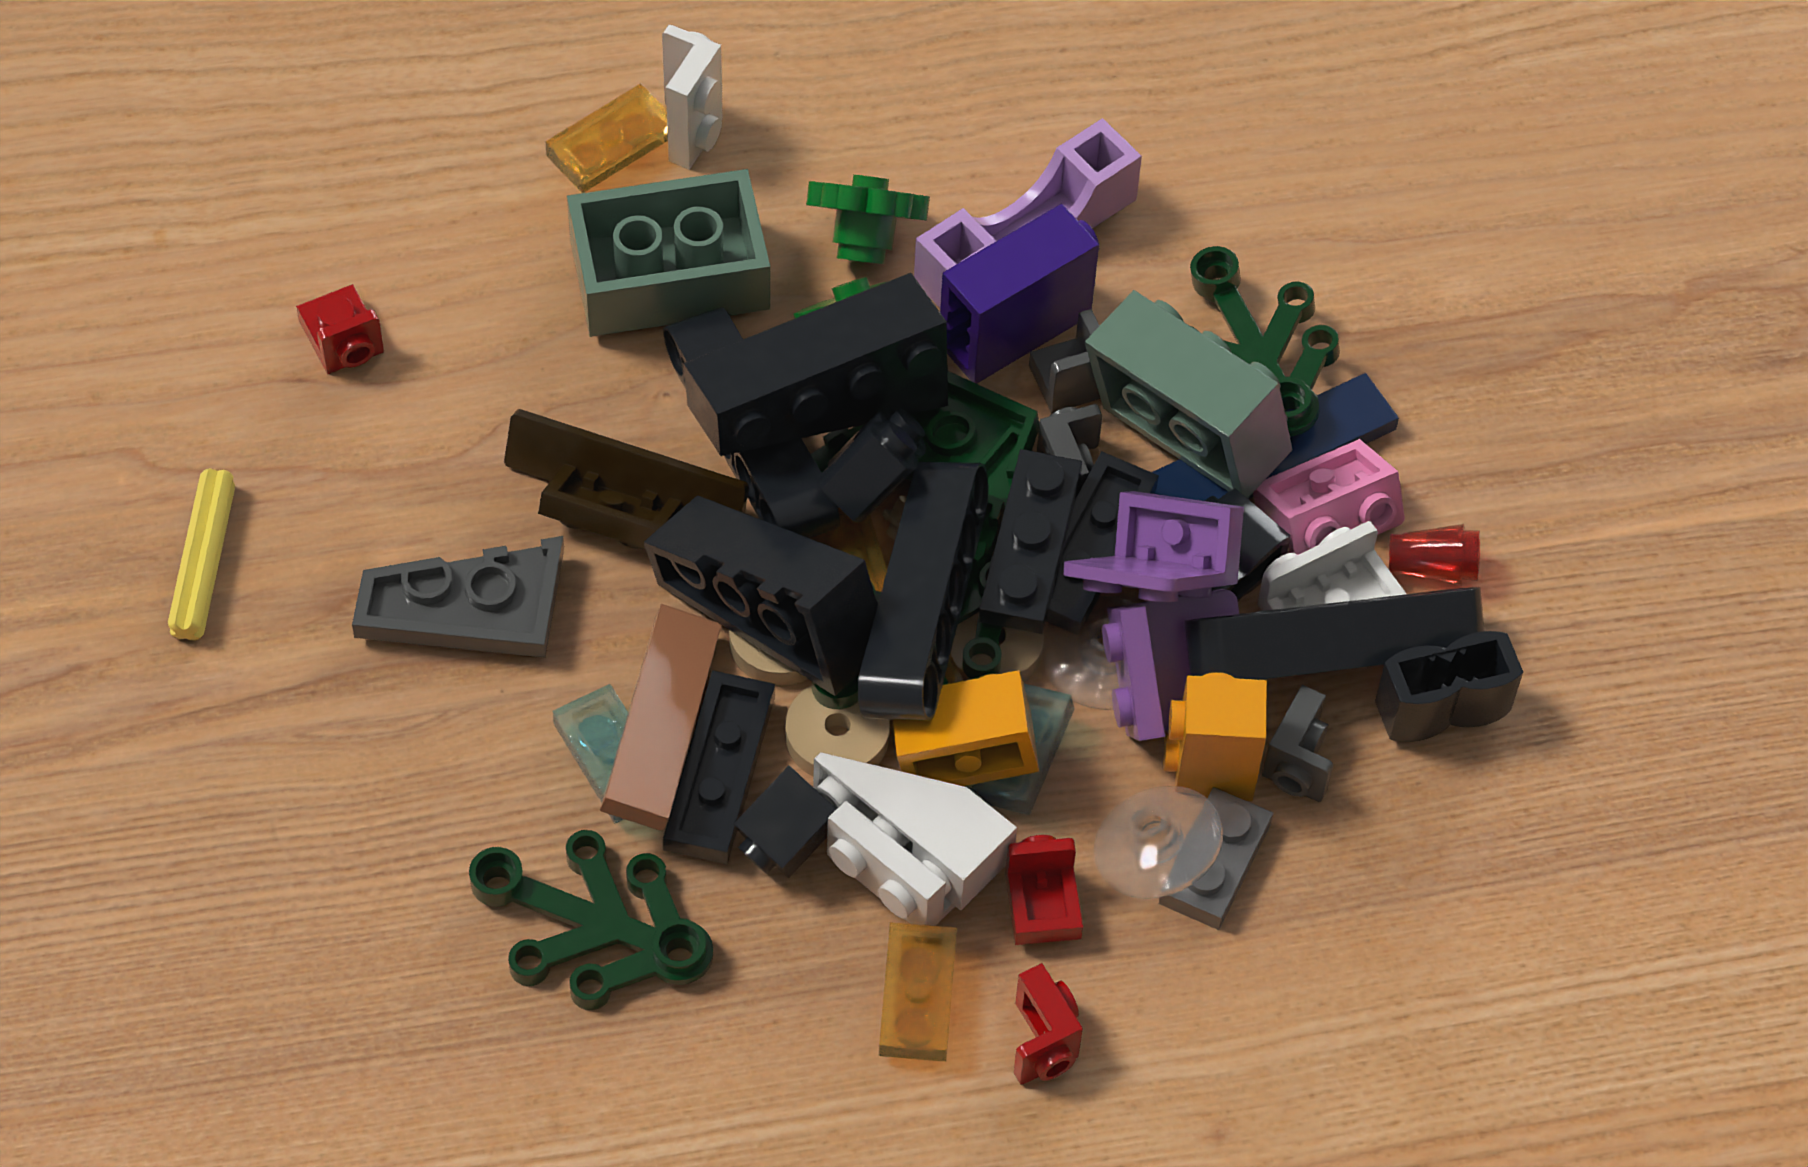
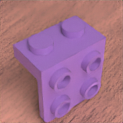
(1167, 549)
(1152, 657)

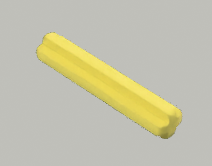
(201, 554)

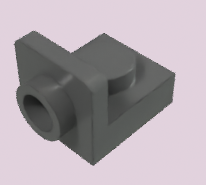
(1071, 435)
(1293, 750)

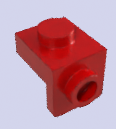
(1043, 890)
(1053, 1020)

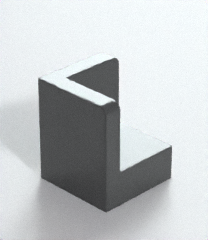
(1065, 368)

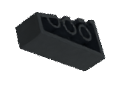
(824, 370)
(769, 587)

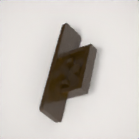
(610, 483)

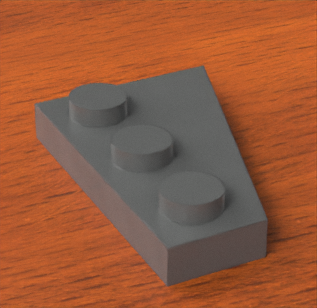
(468, 604)

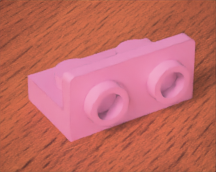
(1333, 493)

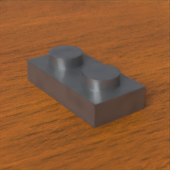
(1243, 834)

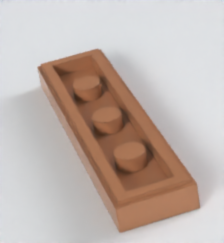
(661, 718)

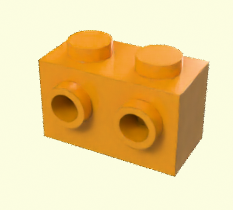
(976, 733)
(1217, 735)

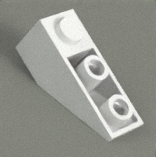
(930, 818)

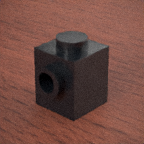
(784, 824)

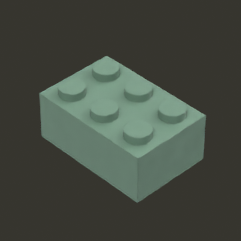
(668, 251)
(1190, 393)

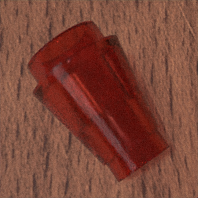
(1437, 554)

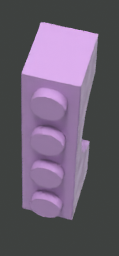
(1088, 174)

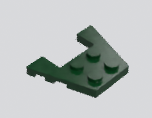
(971, 429)

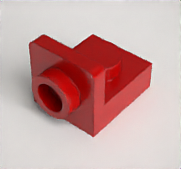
(341, 329)

